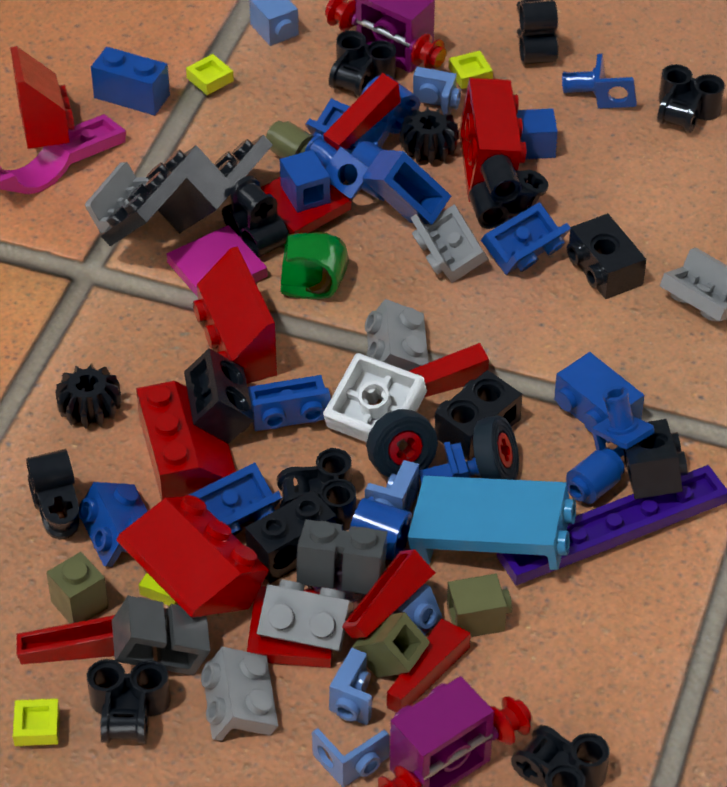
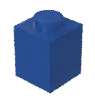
(539, 133)
(305, 180)

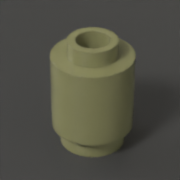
(287, 139)

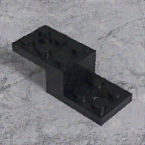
(185, 188)

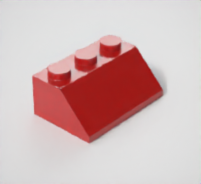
(41, 102)
(489, 127)
(237, 317)
(179, 452)
(194, 557)

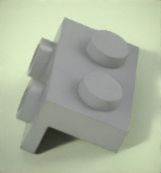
(112, 194)
(450, 243)
(700, 283)
(397, 335)
(304, 616)
(238, 693)

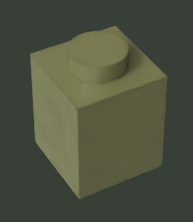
(77, 589)
(478, 604)
(393, 646)

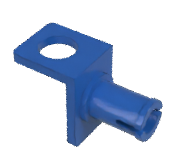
(596, 82)
(335, 163)
(620, 426)

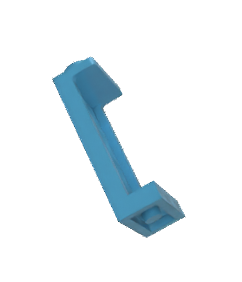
(492, 517)

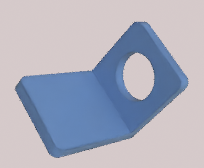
(357, 763)

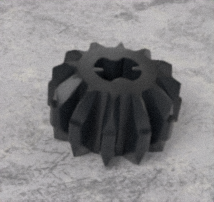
(429, 135)
(88, 396)

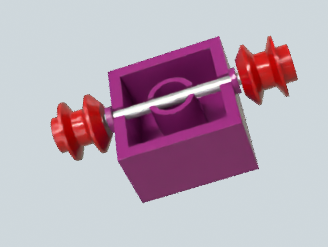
(401, 22)
(449, 735)

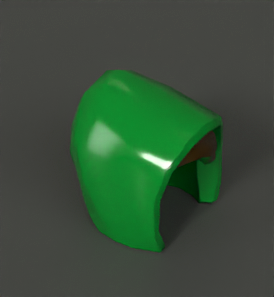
(313, 265)

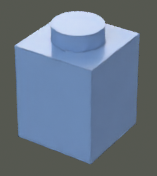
(274, 19)

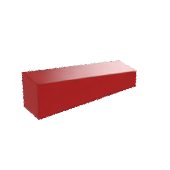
(364, 113)
(453, 370)
(391, 590)
(67, 642)
(445, 648)

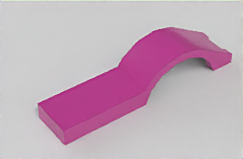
(53, 161)

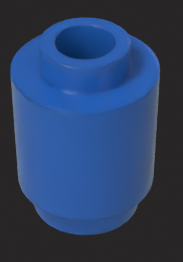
(595, 475)

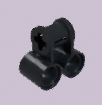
(537, 31)
(359, 62)
(688, 99)
(504, 191)
(255, 217)
(328, 479)
(53, 492)
(127, 702)
(557, 762)

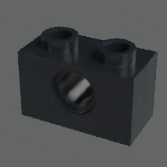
(606, 256)
(656, 463)

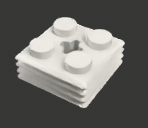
(365, 383)

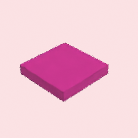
(199, 256)

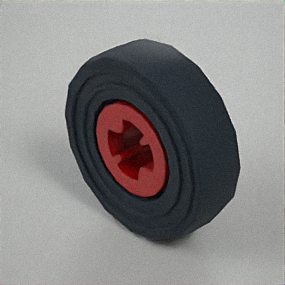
(399, 425)
(495, 449)

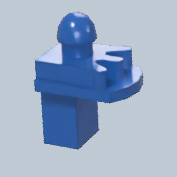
(456, 464)

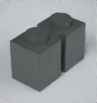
(321, 551)
(145, 623)

